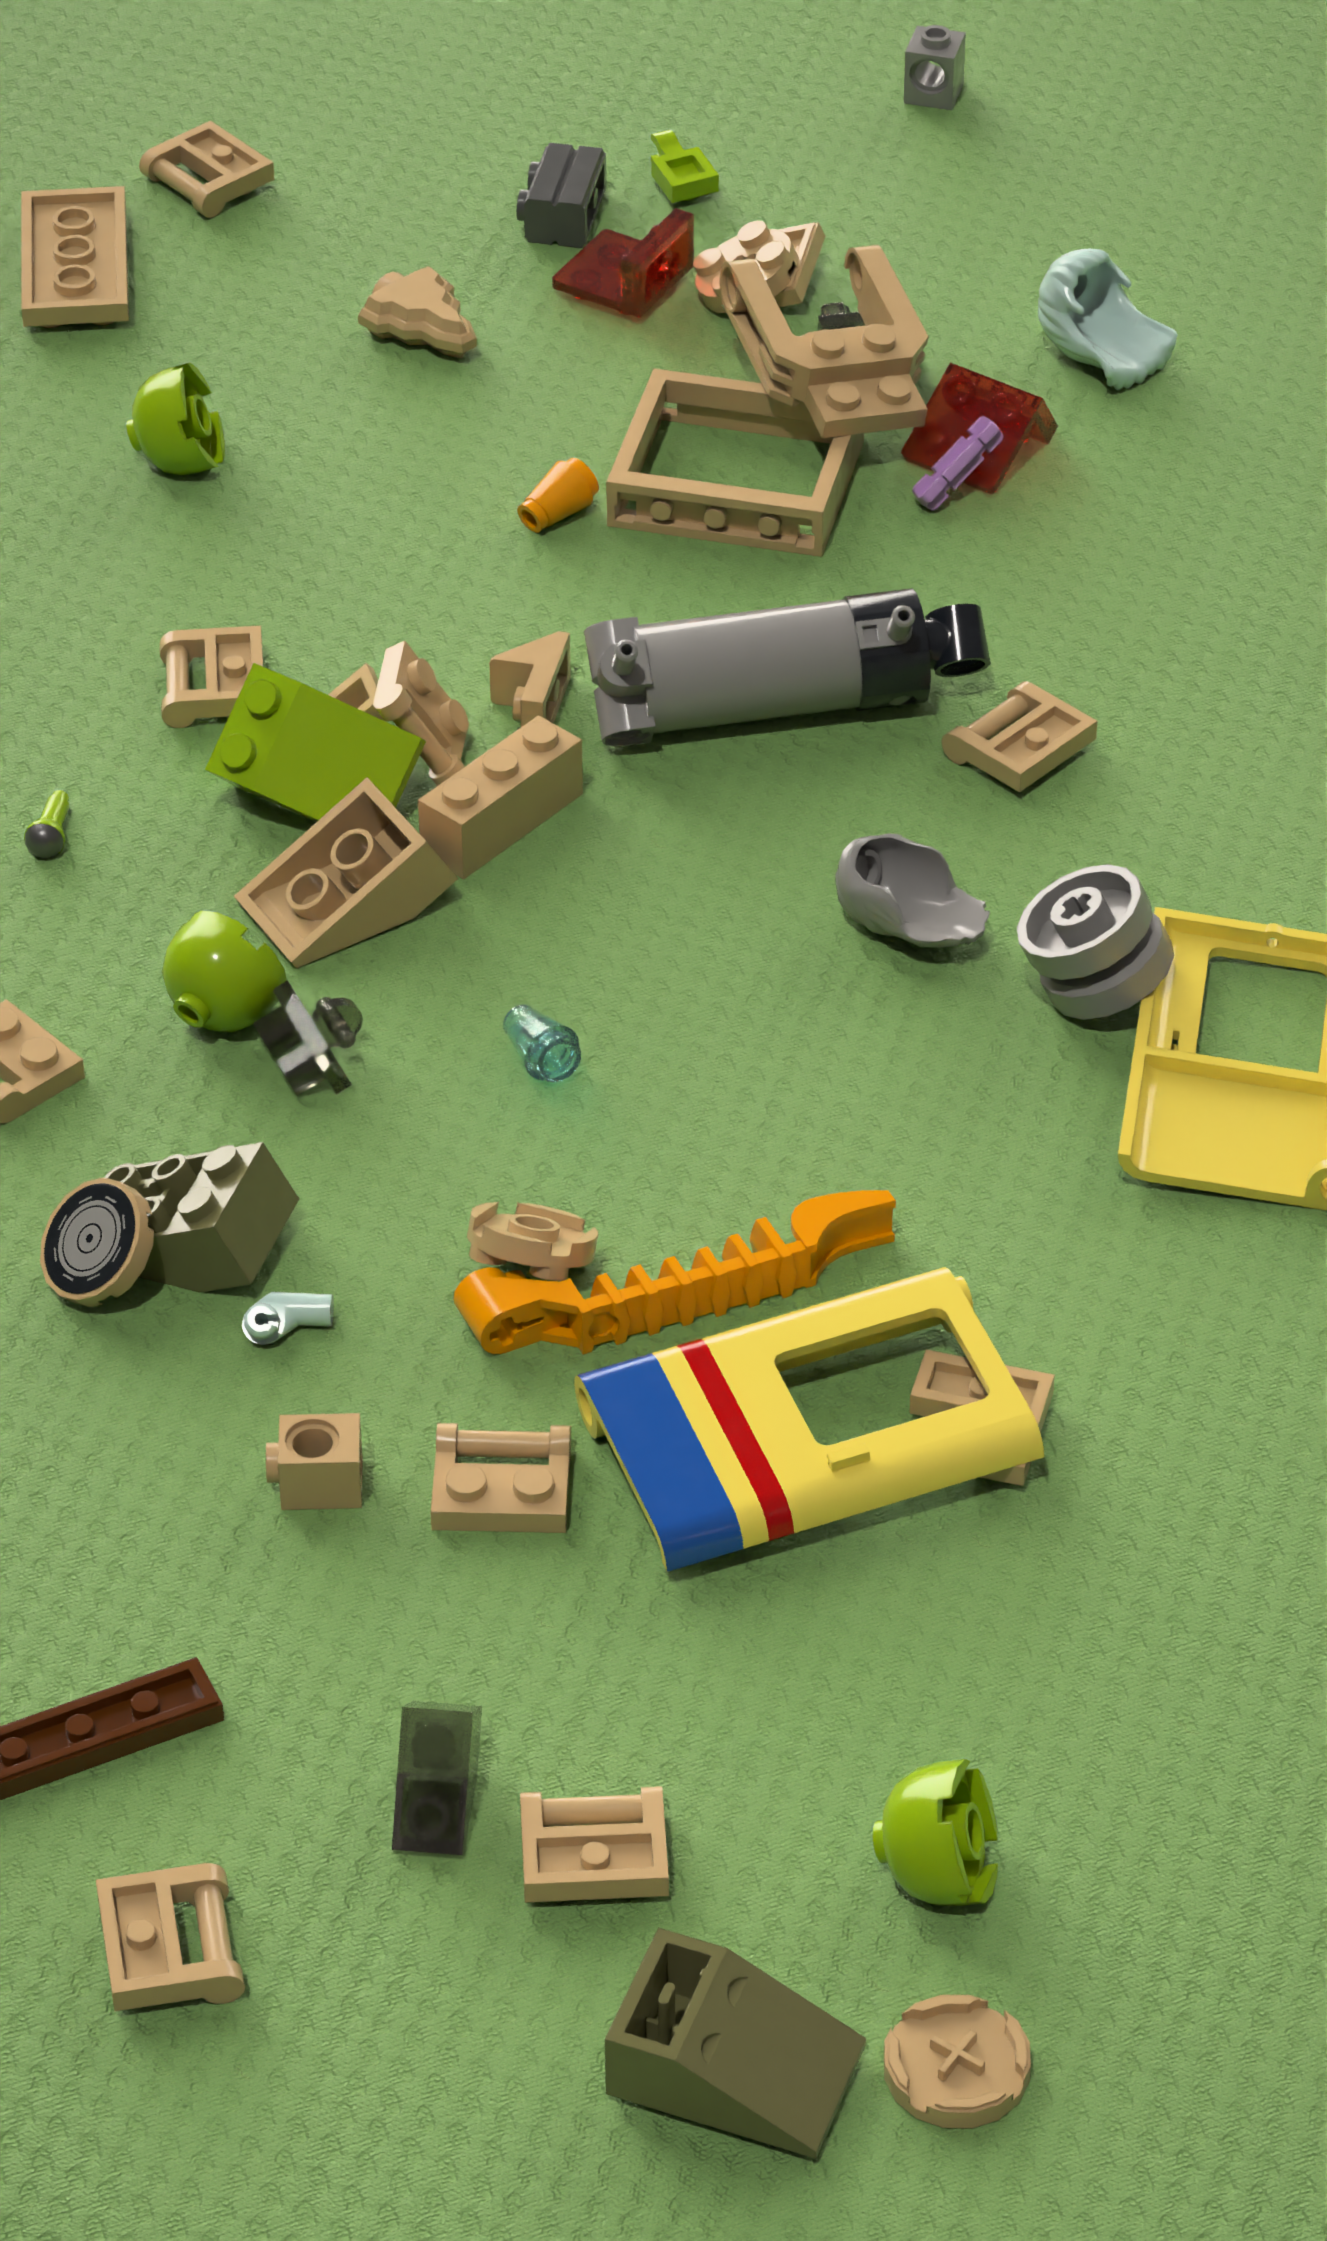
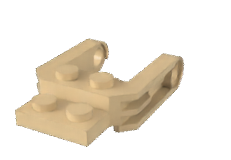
(845, 376)

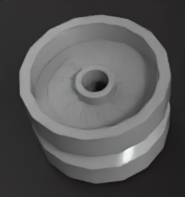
(1095, 941)

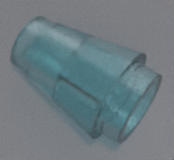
(544, 1045)

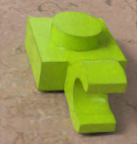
(681, 172)

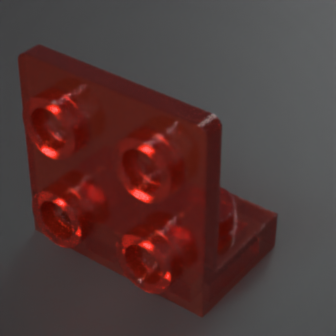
(630, 271)
(955, 407)

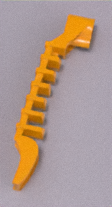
(517, 1311)

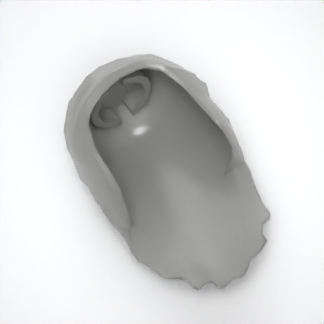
(906, 893)

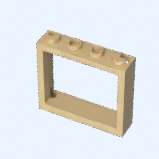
(720, 510)

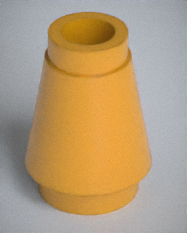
(560, 494)

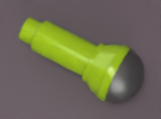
(46, 835)

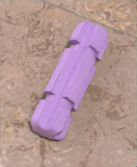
(957, 463)

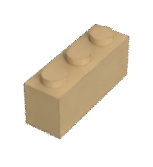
(502, 795)

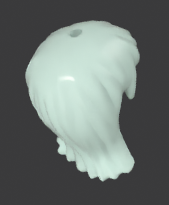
(1097, 323)

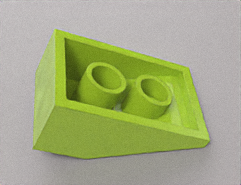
(308, 746)

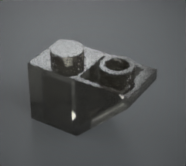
(436, 1776)

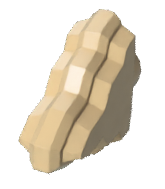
(418, 312)

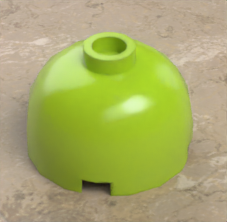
(175, 424)
(219, 975)
(938, 1833)

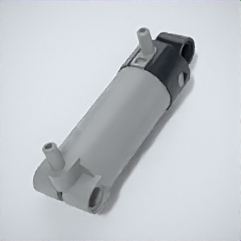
(776, 662)

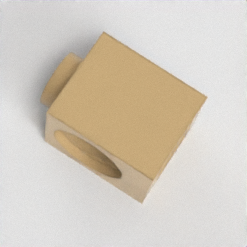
(317, 1461)

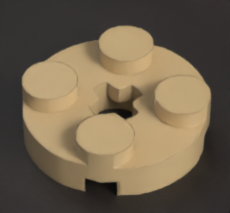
(754, 241)
(533, 1236)

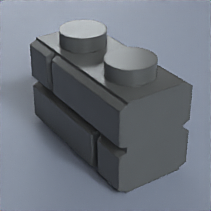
(563, 195)

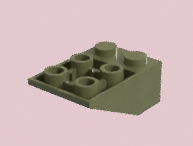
(211, 1214)
(728, 2047)

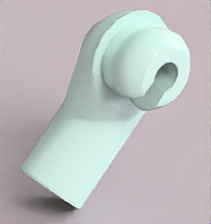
(282, 1312)

